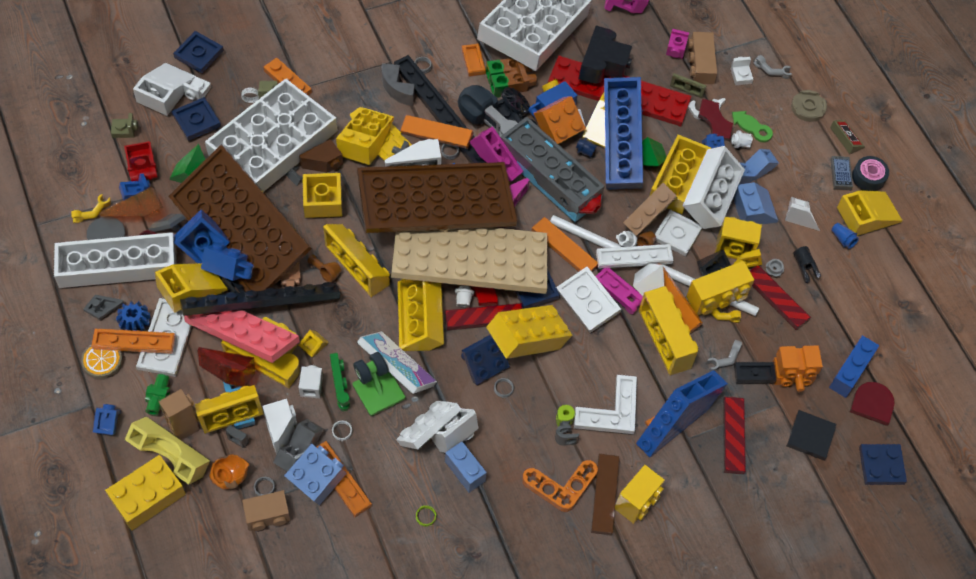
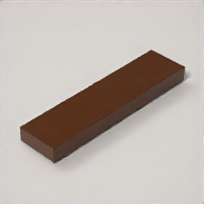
(605, 494)

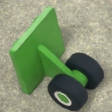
(376, 385)

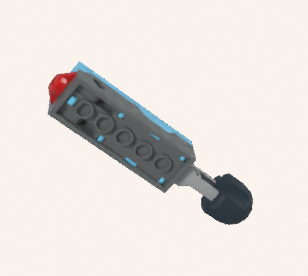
(538, 155)

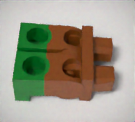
(510, 74)

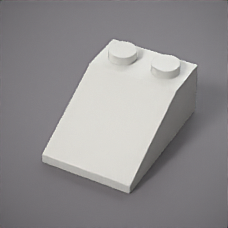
(420, 153)

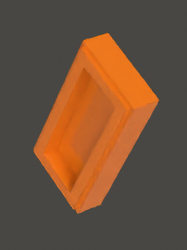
(473, 60)

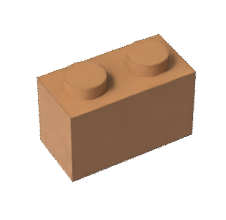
(266, 511)

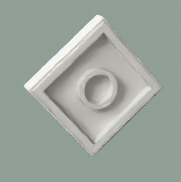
(678, 232)

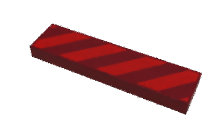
(778, 298)
(475, 316)
(734, 435)

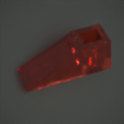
(226, 366)

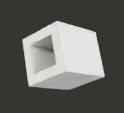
(310, 382)

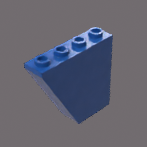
(681, 410)

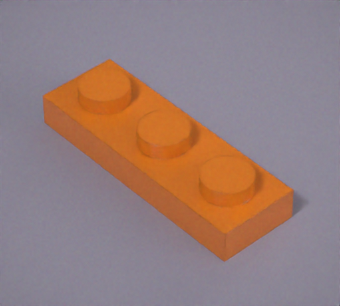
(279, 71)

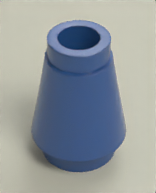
(846, 236)

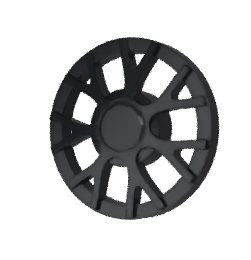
(515, 101)

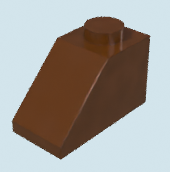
(322, 157)

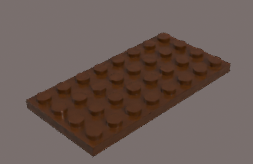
(435, 197)
(244, 216)

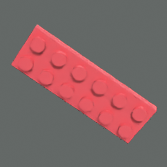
(246, 332)

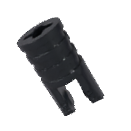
(806, 262)

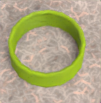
(427, 507)

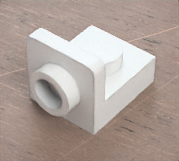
(741, 71)
(196, 89)

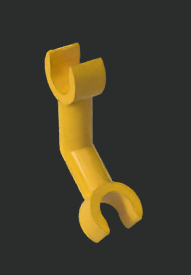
(78, 216)
(733, 316)

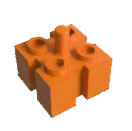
(797, 366)

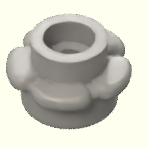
(775, 263)

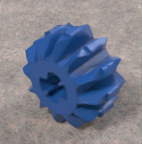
(140, 315)

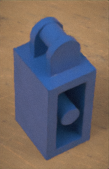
(552, 95)
(226, 262)

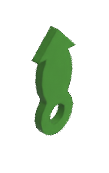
(752, 126)

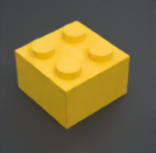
(322, 195)
(738, 237)
(640, 494)

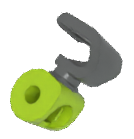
(564, 420)

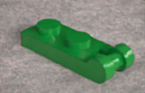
(339, 382)

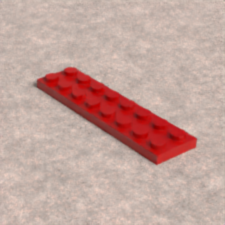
(655, 100)

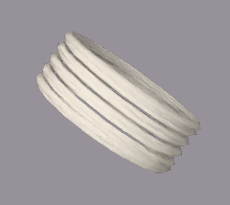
(249, 91)
(342, 422)

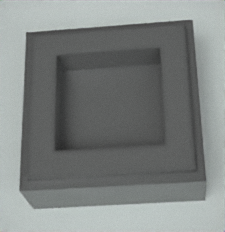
(237, 436)

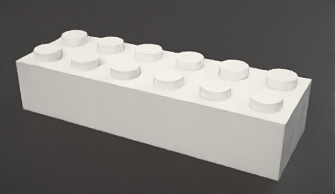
(112, 259)

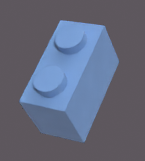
(465, 467)

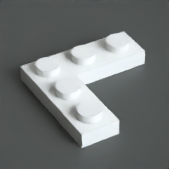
(618, 421)

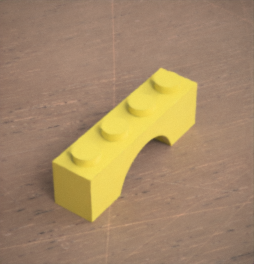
(149, 436)

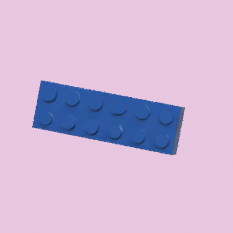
(623, 133)

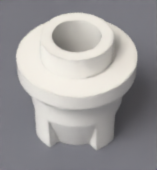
(741, 140)
(627, 239)
(463, 296)

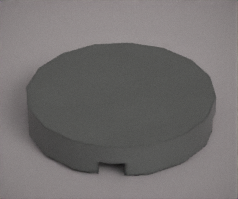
(105, 228)

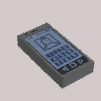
(841, 173)

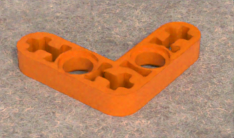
(566, 491)

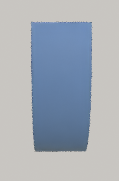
(758, 165)

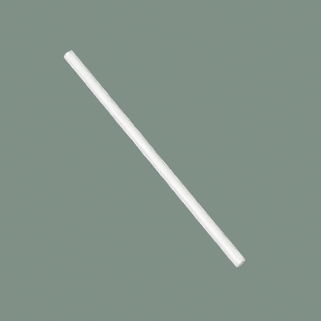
(605, 243)

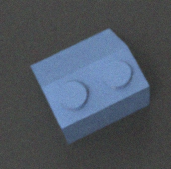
(754, 204)

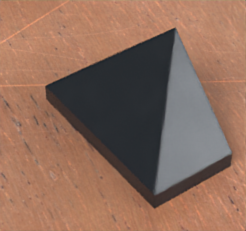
(713, 263)

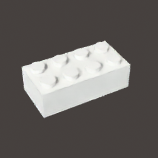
(714, 187)

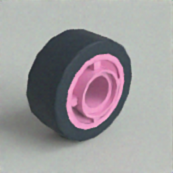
(870, 173)

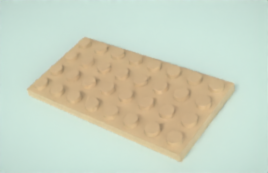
(473, 258)

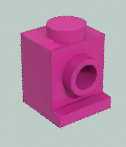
(677, 43)

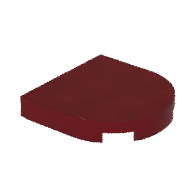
(873, 402)

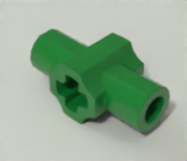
(155, 393)

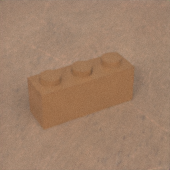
(702, 57)
(650, 209)
(180, 414)

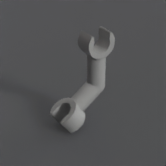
(761, 63)
(726, 361)

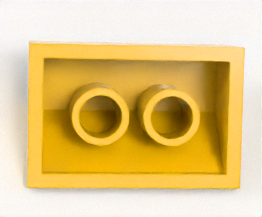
(229, 409)

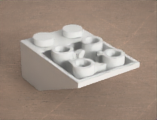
(162, 88)

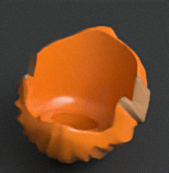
(229, 471)

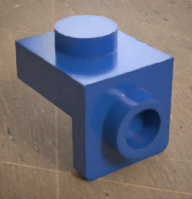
(132, 188)

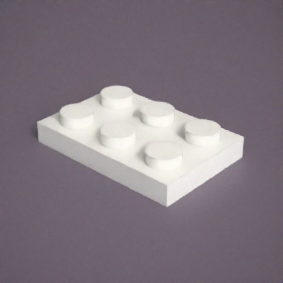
(588, 299)
(428, 424)

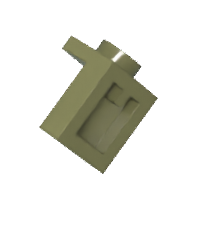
(265, 87)
(124, 127)

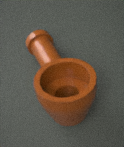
(646, 239)
(328, 271)

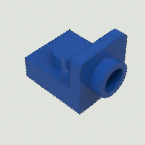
(713, 141)
(106, 419)

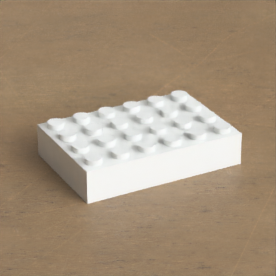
(532, 28)
(274, 133)

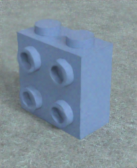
(316, 473)

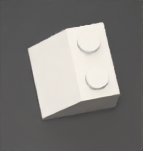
(280, 422)
(457, 430)

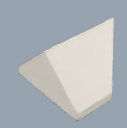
(800, 214)
(649, 278)

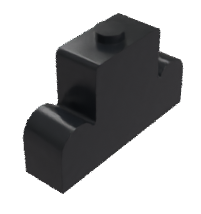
(604, 57)

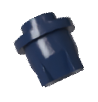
(585, 147)

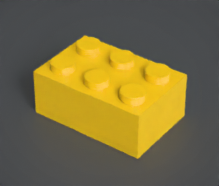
(720, 288)
(145, 492)

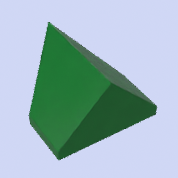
(652, 152)
(188, 164)

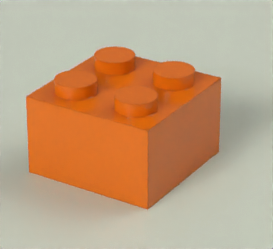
(560, 119)

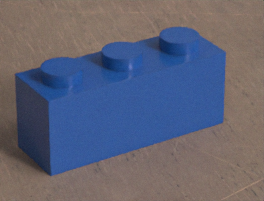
(854, 366)

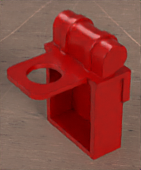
(140, 161)

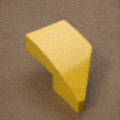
(751, 258)

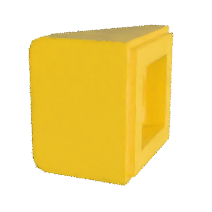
(313, 343)

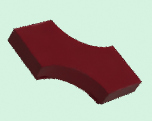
(710, 112)

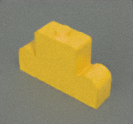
(283, 370)

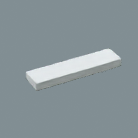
(634, 256)

